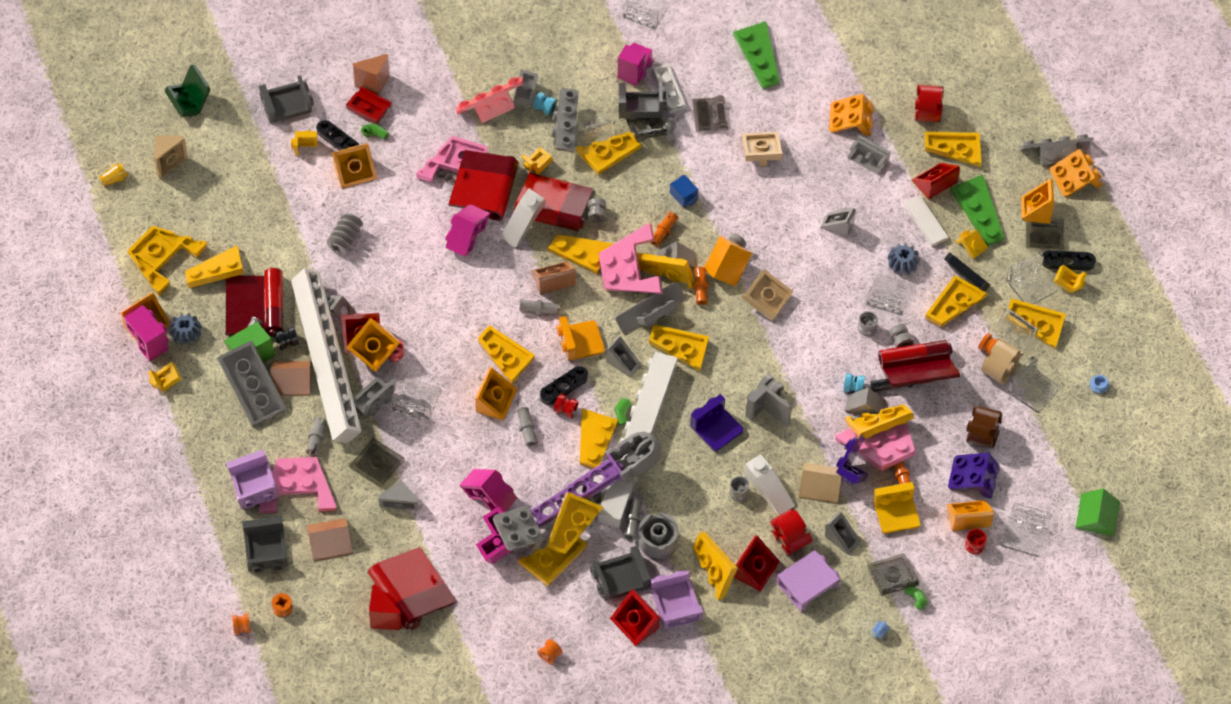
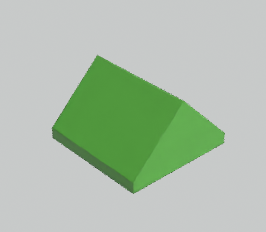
(259, 338)
(1098, 512)

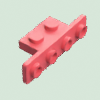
(492, 103)

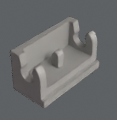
(524, 94)
(869, 154)

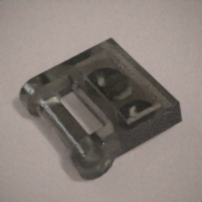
(703, 114)
(653, 128)
(1045, 238)

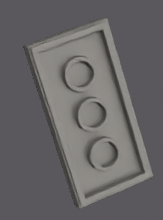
(251, 383)

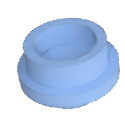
(1099, 384)
(880, 629)

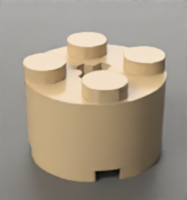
(1002, 361)

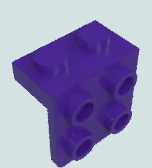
(715, 424)
(845, 468)
(974, 472)

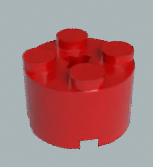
(929, 103)
(791, 531)

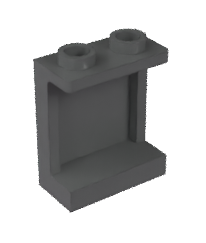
(286, 100)
(641, 103)
(265, 544)
(621, 574)

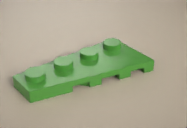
(758, 51)
(978, 207)

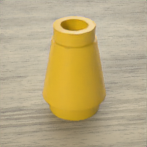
(113, 175)

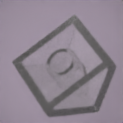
(595, 129)
(1015, 331)

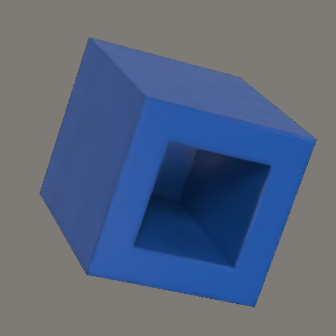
(684, 191)

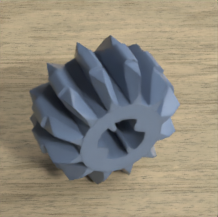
(903, 258)
(185, 328)

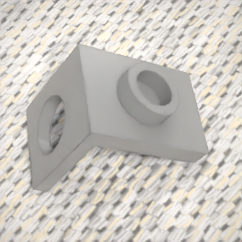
(336, 303)

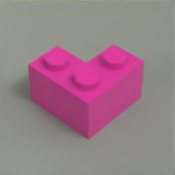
(634, 62)
(465, 228)
(148, 332)
(488, 487)
(492, 546)

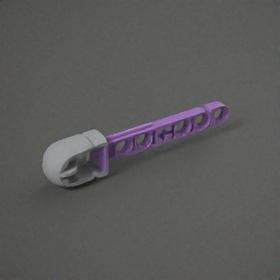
(641, 449)

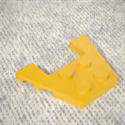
(156, 249)

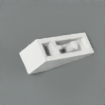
(523, 217)
(768, 484)

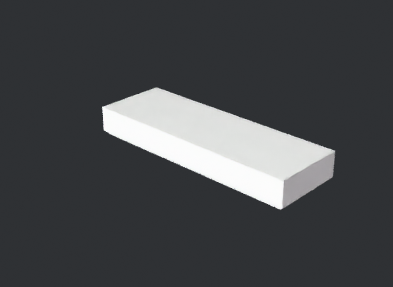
(674, 97)
(925, 221)

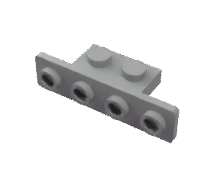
(565, 120)
(1055, 151)
(651, 308)

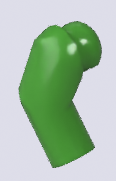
(374, 130)
(621, 409)
(919, 595)

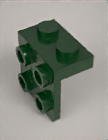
(191, 94)

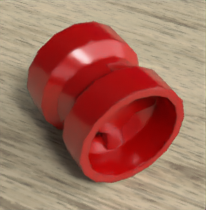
(565, 405)
(978, 539)

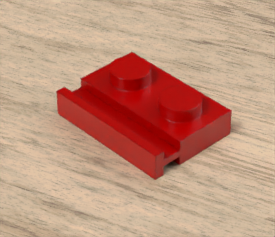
(368, 105)

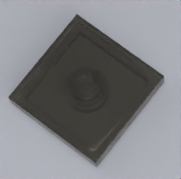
(377, 463)
(893, 574)

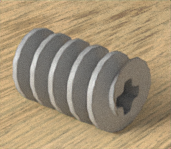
(344, 233)

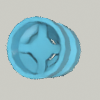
(544, 103)
(853, 383)

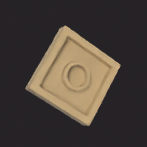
(761, 147)
(767, 295)

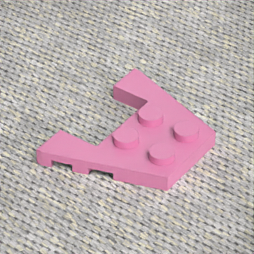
(448, 157)
(621, 264)
(883, 448)
(299, 477)

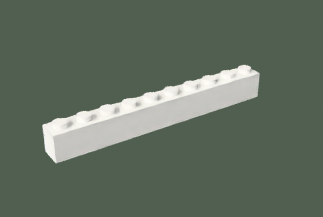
(326, 356)
(644, 419)

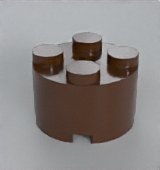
(984, 427)

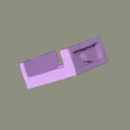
(253, 479)
(807, 579)
(675, 599)

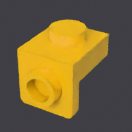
(304, 139)
(537, 161)
(972, 242)
(1070, 280)
(165, 377)

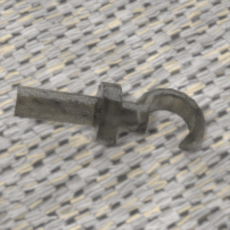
(448, 177)

